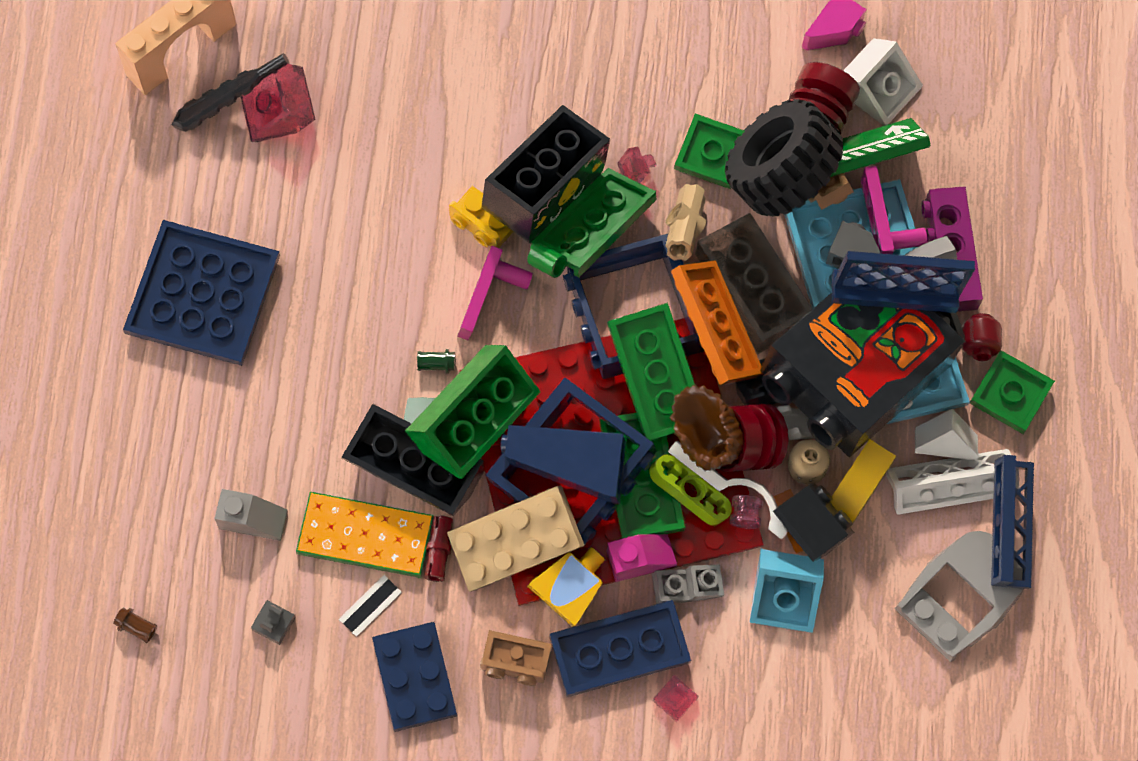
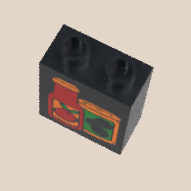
(857, 367)

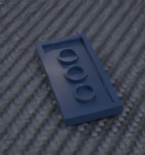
(620, 648)

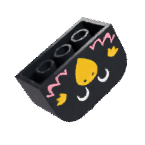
(545, 174)

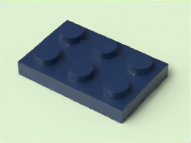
(414, 676)

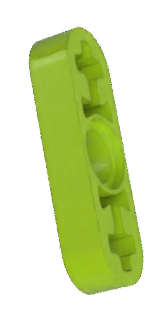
(667, 483)

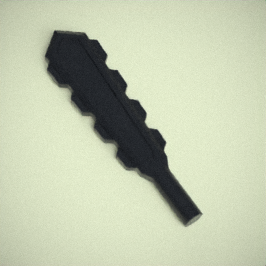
(212, 101)

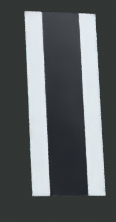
(370, 605)

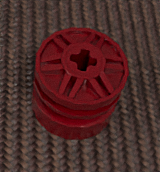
(829, 89)
(763, 437)

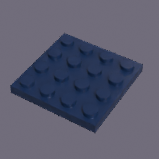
(202, 292)

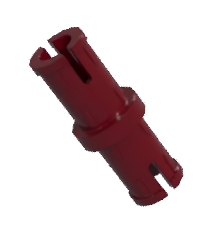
(438, 549)

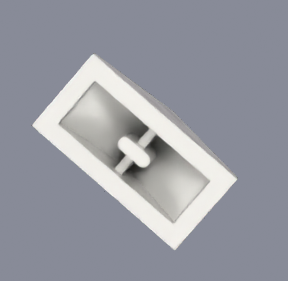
(947, 437)

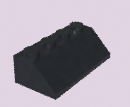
(391, 455)

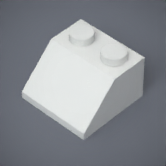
(884, 80)

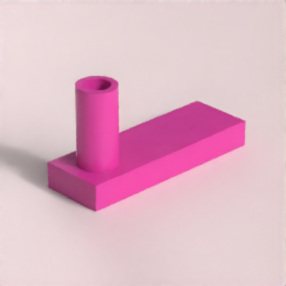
(878, 219)
(492, 268)

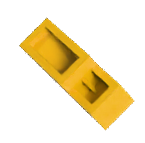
(862, 479)

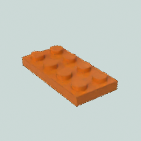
(717, 322)

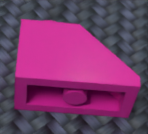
(835, 25)
(640, 555)

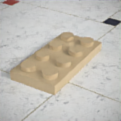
(515, 538)

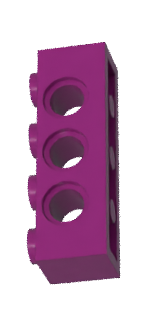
(953, 205)

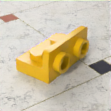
(469, 214)

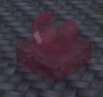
(635, 165)
(675, 698)

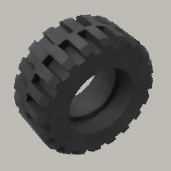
(784, 158)

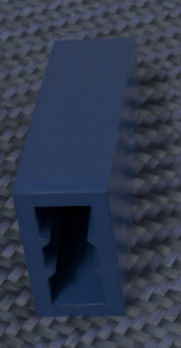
(570, 457)

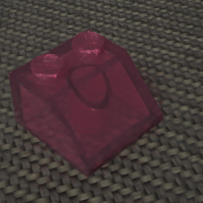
(278, 105)

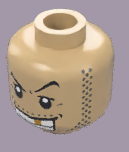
(808, 462)

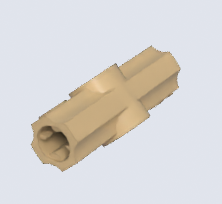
(685, 222)

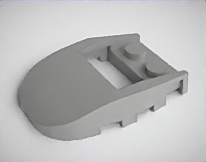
(972, 561)

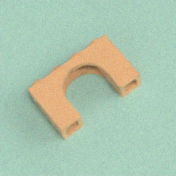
(145, 46)

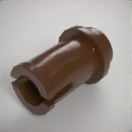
(134, 624)

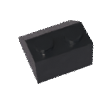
(814, 521)

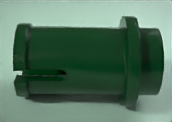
(436, 360)

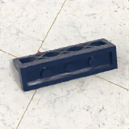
(1005, 523)

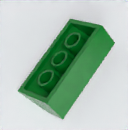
(473, 410)

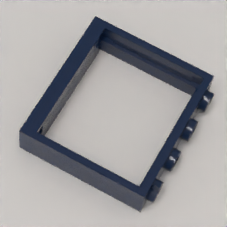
(615, 260)
(545, 418)

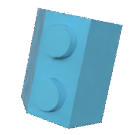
(787, 590)

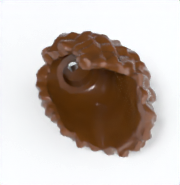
(706, 428)

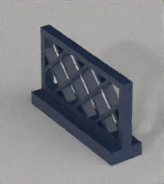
(891, 289)

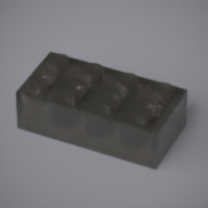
(756, 280)

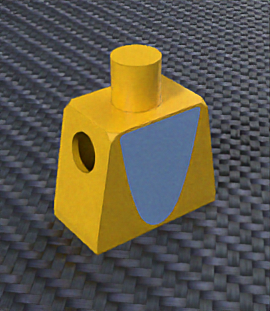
(569, 585)

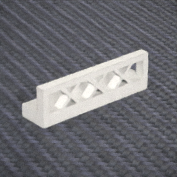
(947, 489)

